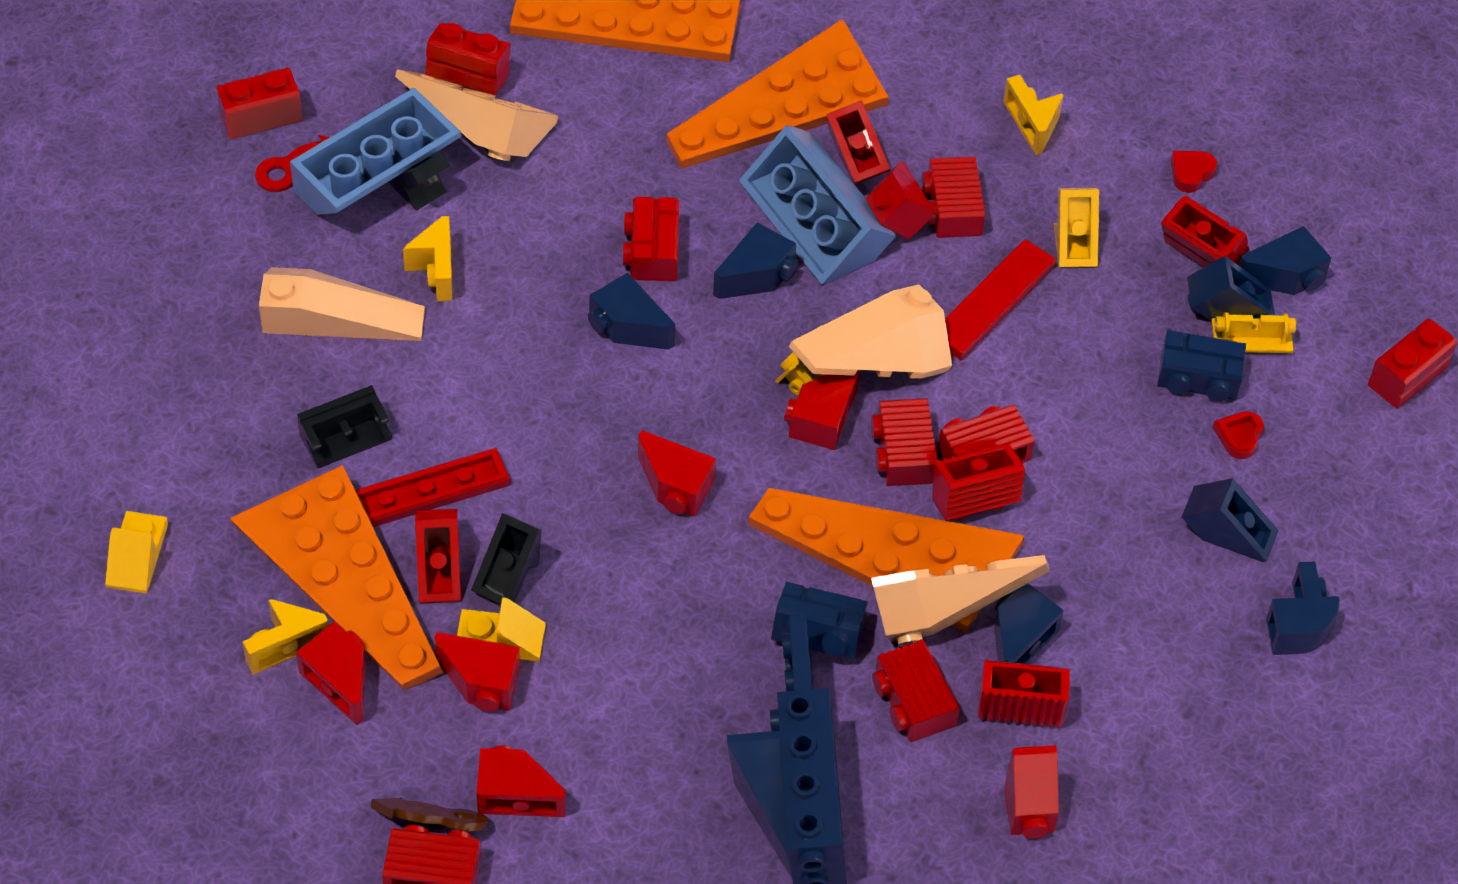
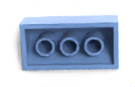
(370, 152)
(815, 205)

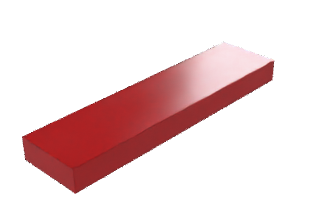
(996, 297)
(434, 487)

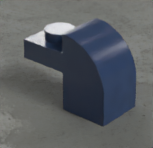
(1303, 621)

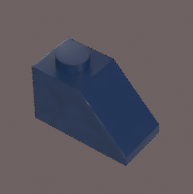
(1289, 263)
(756, 264)
(1229, 289)
(630, 315)
(1230, 519)
(1025, 624)

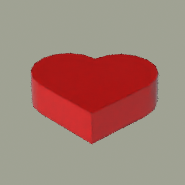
(1192, 169)
(1239, 433)

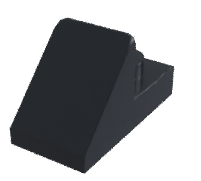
(422, 182)
(507, 559)

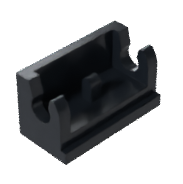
(344, 427)

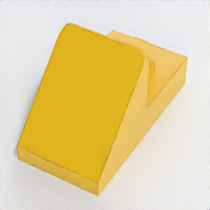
(1033, 116)
(1077, 227)
(432, 253)
(134, 551)
(510, 627)
(292, 631)

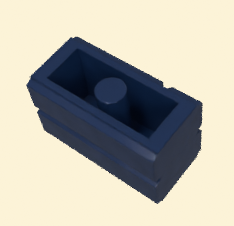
(1201, 365)
(832, 618)

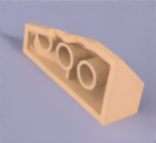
(486, 121)
(323, 305)
(886, 335)
(923, 604)

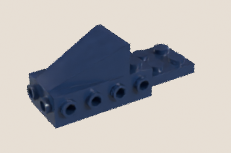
(793, 773)

